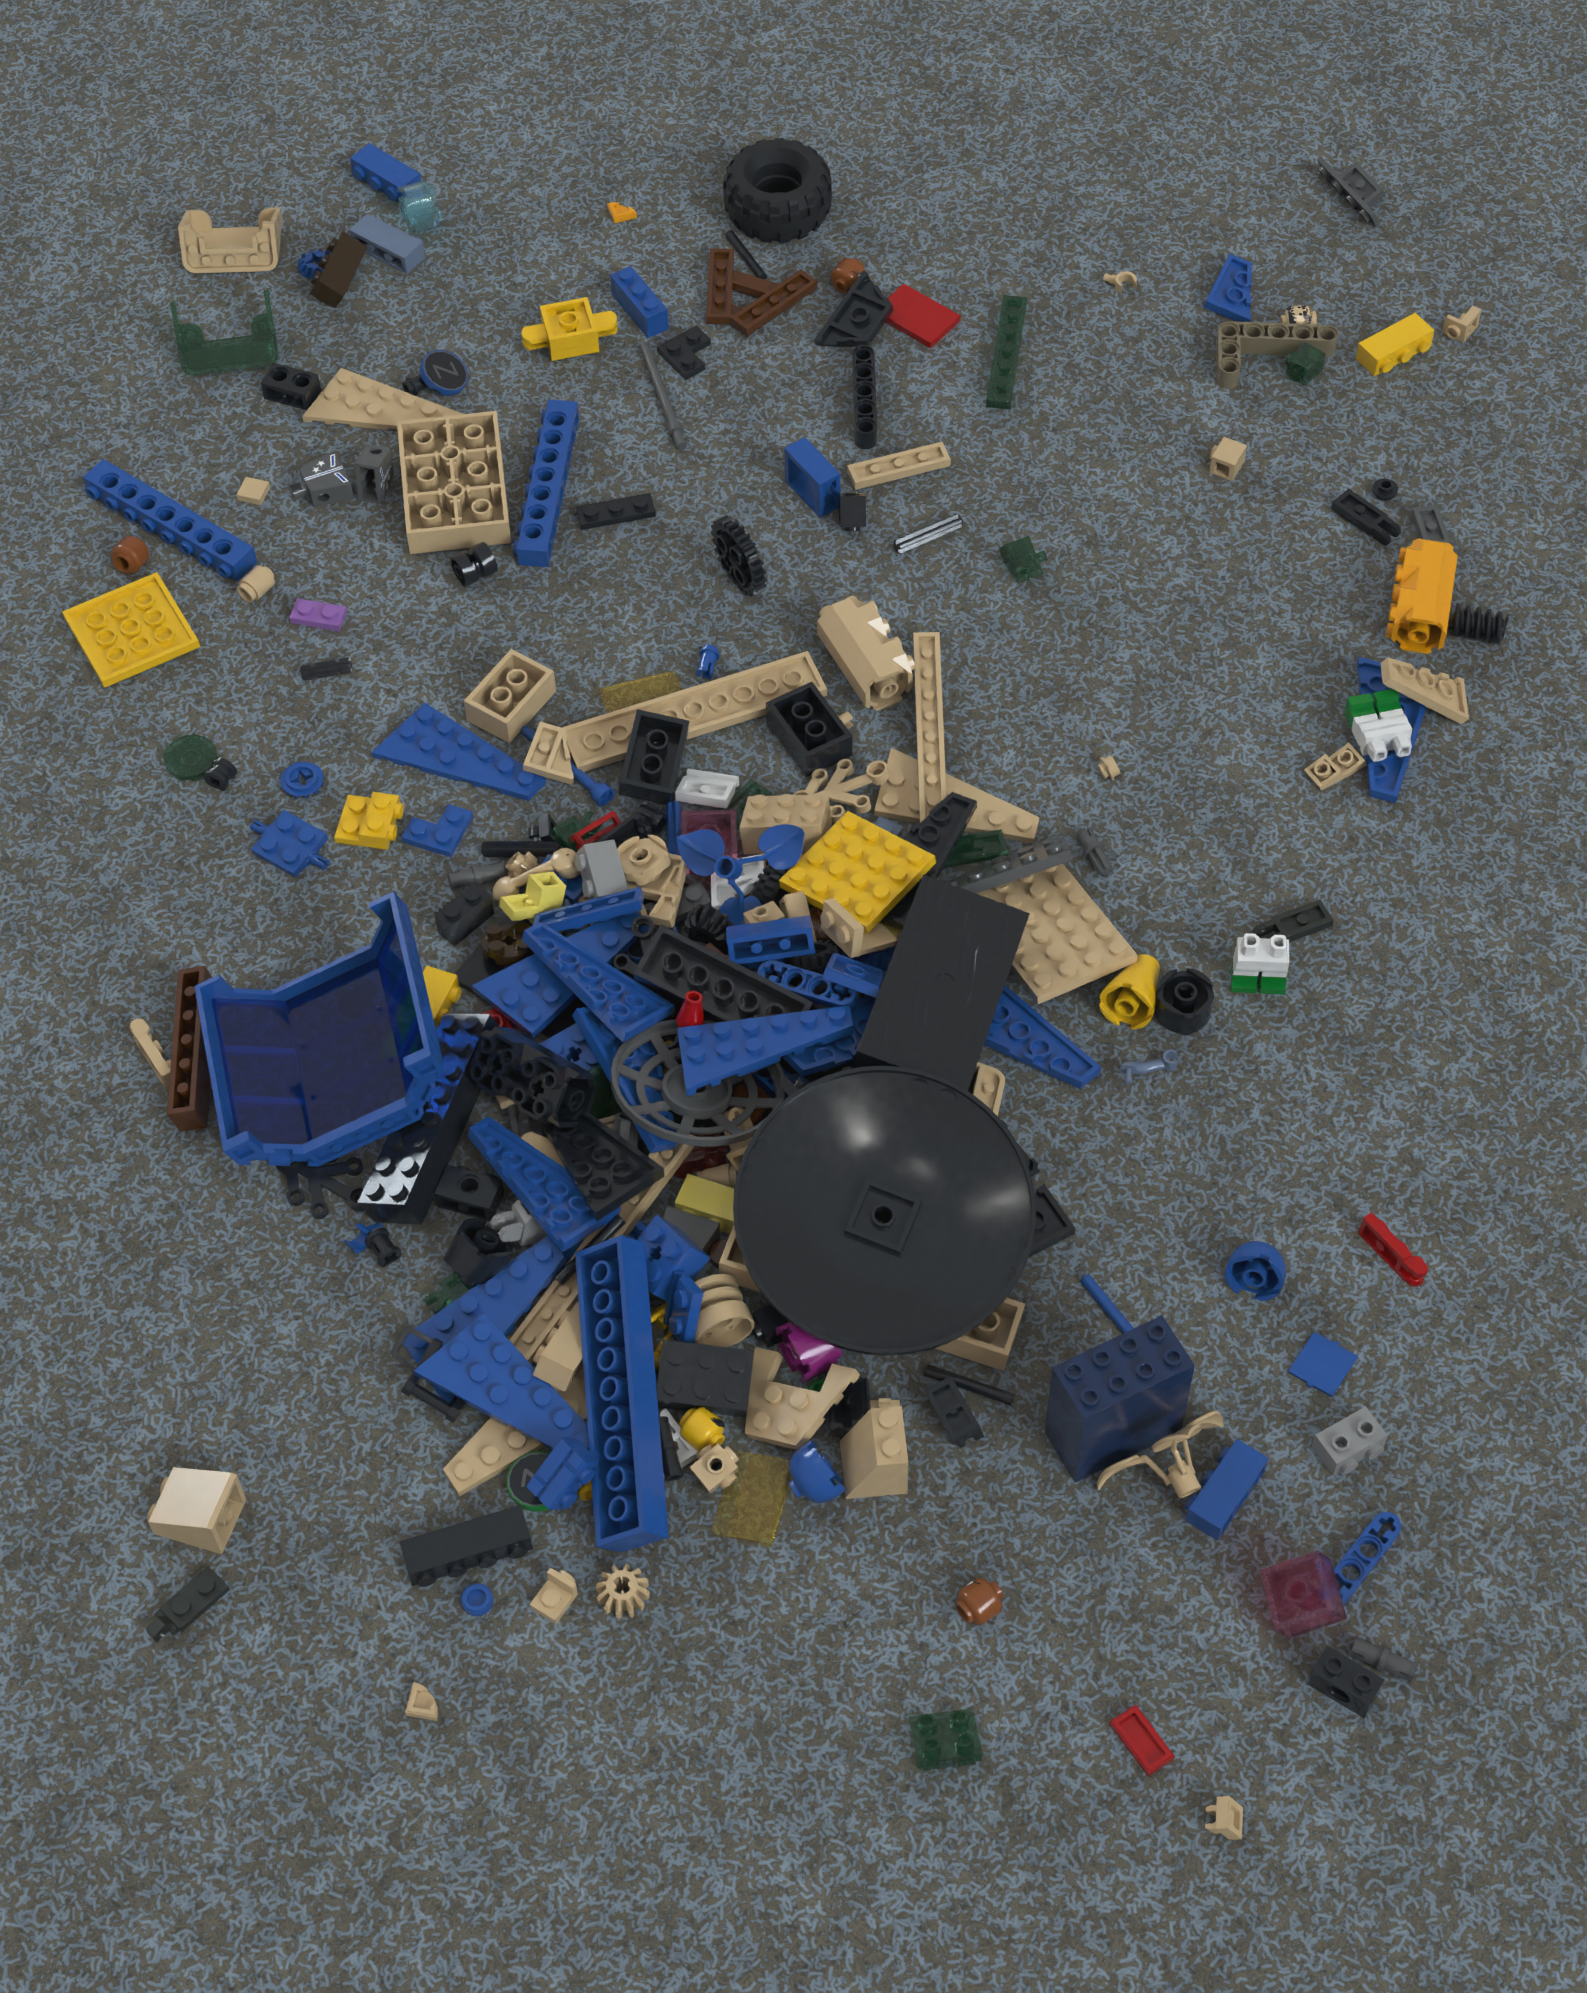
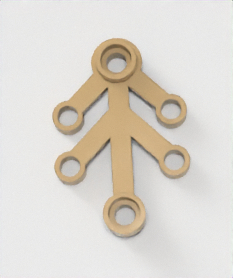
(837, 791)

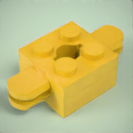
(569, 329)

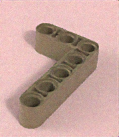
(1265, 339)

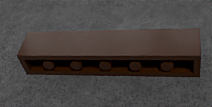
(189, 1066)

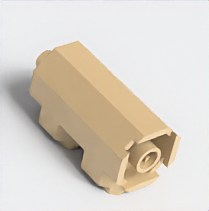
(864, 653)

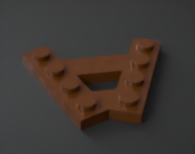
(771, 300)

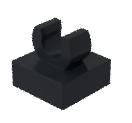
(543, 831)

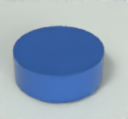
(476, 1599)

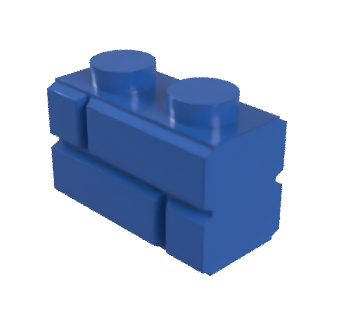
(563, 1474)

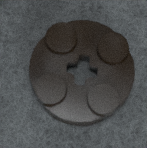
(505, 943)

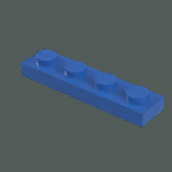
(593, 910)

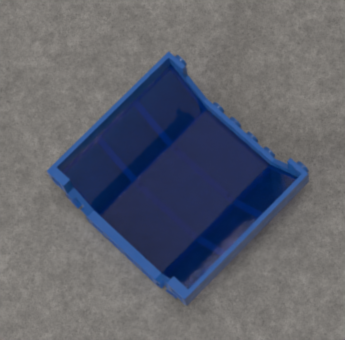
(326, 1054)

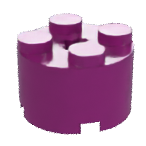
(805, 1352)

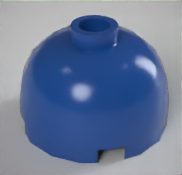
(1256, 1266)
(813, 1475)

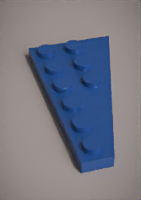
(1387, 775)
(534, 994)
(1034, 1041)

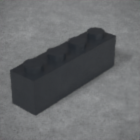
(466, 1546)

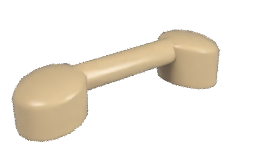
(561, 861)

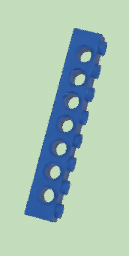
(547, 483)
(169, 520)

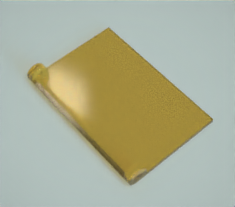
(638, 691)
(755, 1500)

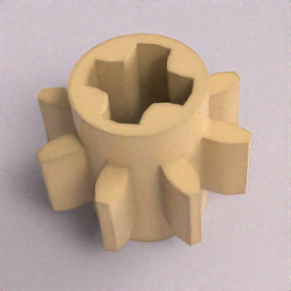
(520, 863)

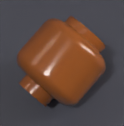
(846, 274)
(129, 555)
(979, 1601)

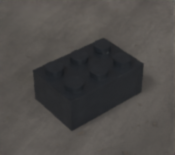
(809, 728)
(653, 757)
(705, 1378)

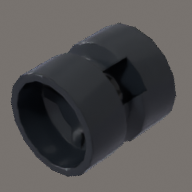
(476, 563)

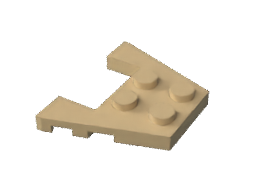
(665, 889)
(788, 1413)

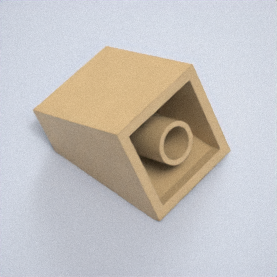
(876, 1455)
(198, 1508)

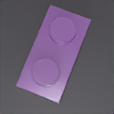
(318, 614)

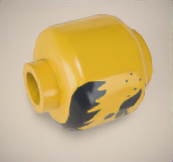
(701, 1428)

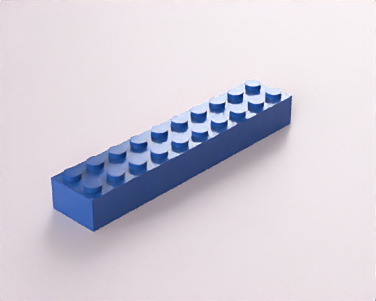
(621, 1395)

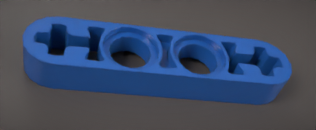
(808, 984)
(1359, 1561)

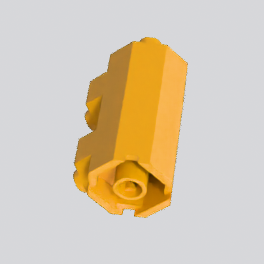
(1422, 596)

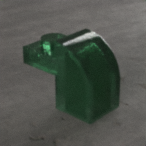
(1022, 559)

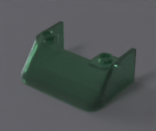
(227, 354)

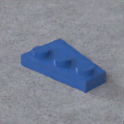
(1232, 290)

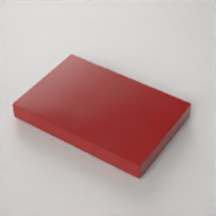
(920, 316)

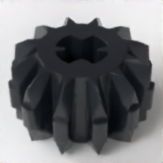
(707, 925)

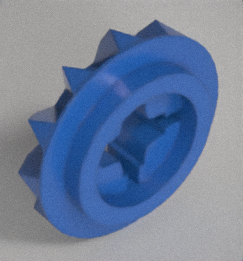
(306, 265)
(310, 772)

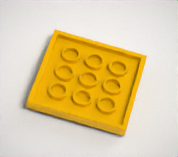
(130, 629)
(859, 868)

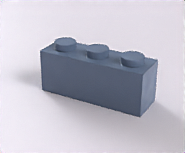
(388, 243)

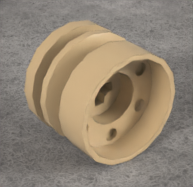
(723, 1314)

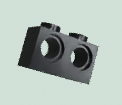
(290, 386)

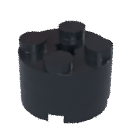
(1184, 1001)
(477, 1252)

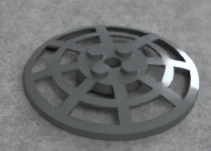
(699, 1106)

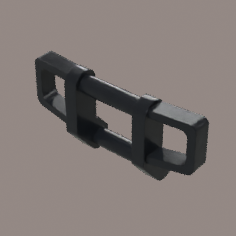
(411, 1386)

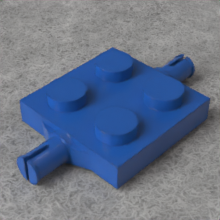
(289, 843)

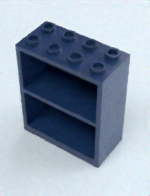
(1118, 1398)

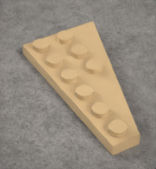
(900, 801)

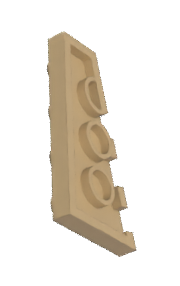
(1431, 690)

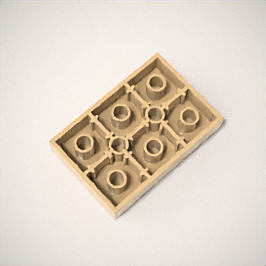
(453, 482)

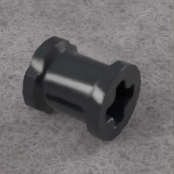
(383, 1247)

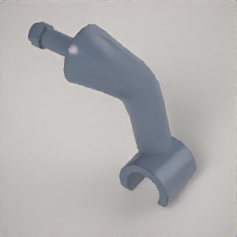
(1146, 1067)

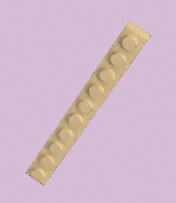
(929, 721)
(558, 1298)

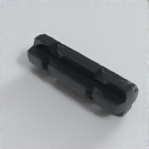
(326, 669)

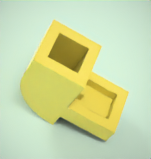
(542, 894)

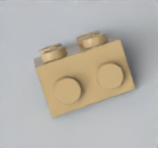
(850, 934)

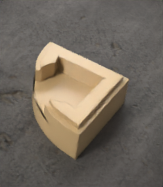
(421, 1703)

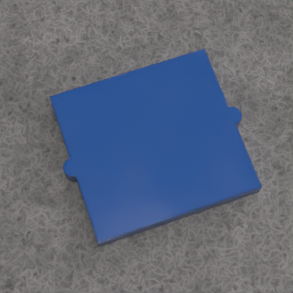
(1323, 1364)

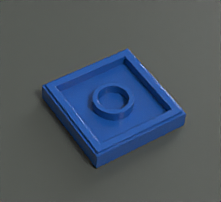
(854, 974)

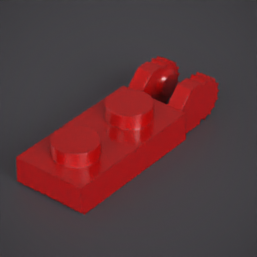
(1392, 1251)

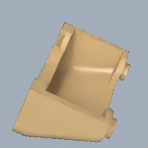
(232, 248)

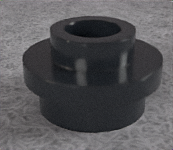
(1385, 489)

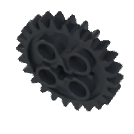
(738, 555)

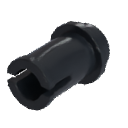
(414, 385)

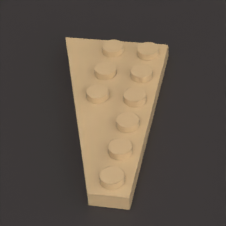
(369, 404)
(499, 1446)

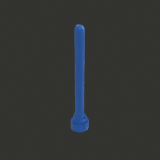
(600, 792)

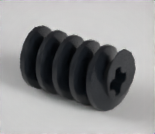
(1479, 623)

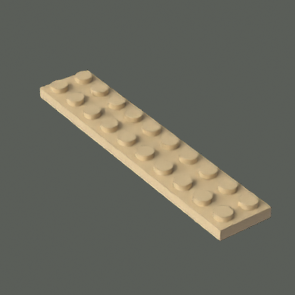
(706, 706)

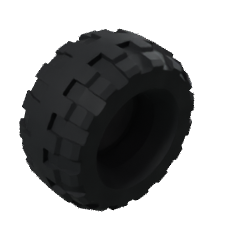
(772, 168)

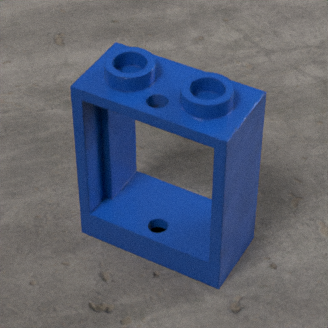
(812, 477)

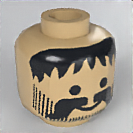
(1299, 315)

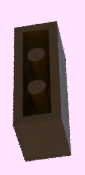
(337, 269)

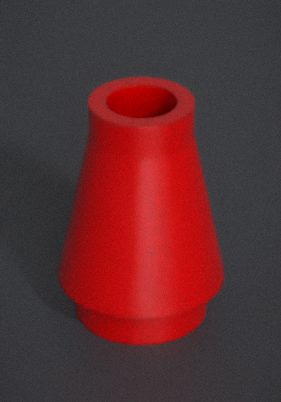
(691, 1010)

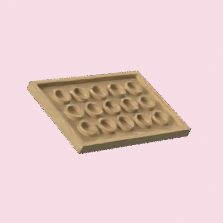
(1065, 934)

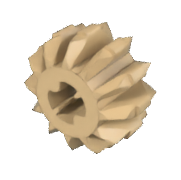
(625, 1601)

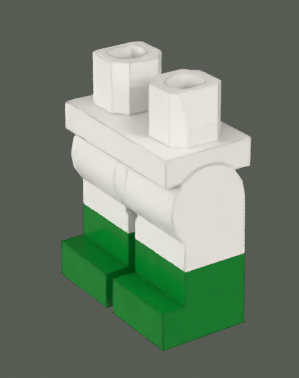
(1379, 724)
(1261, 957)

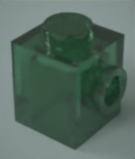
(1305, 364)

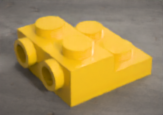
(370, 820)

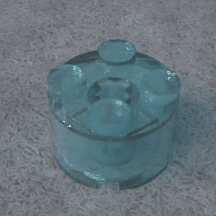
(419, 207)

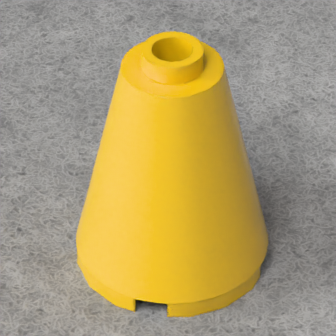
(1132, 993)

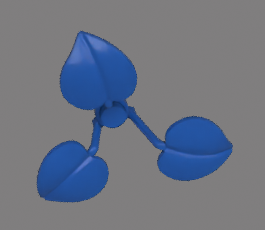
(704, 855)

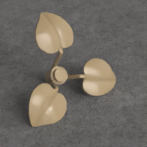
(1181, 1474)

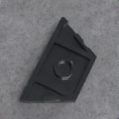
(857, 316)

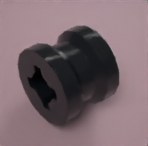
(220, 774)

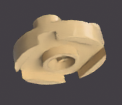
(654, 862)

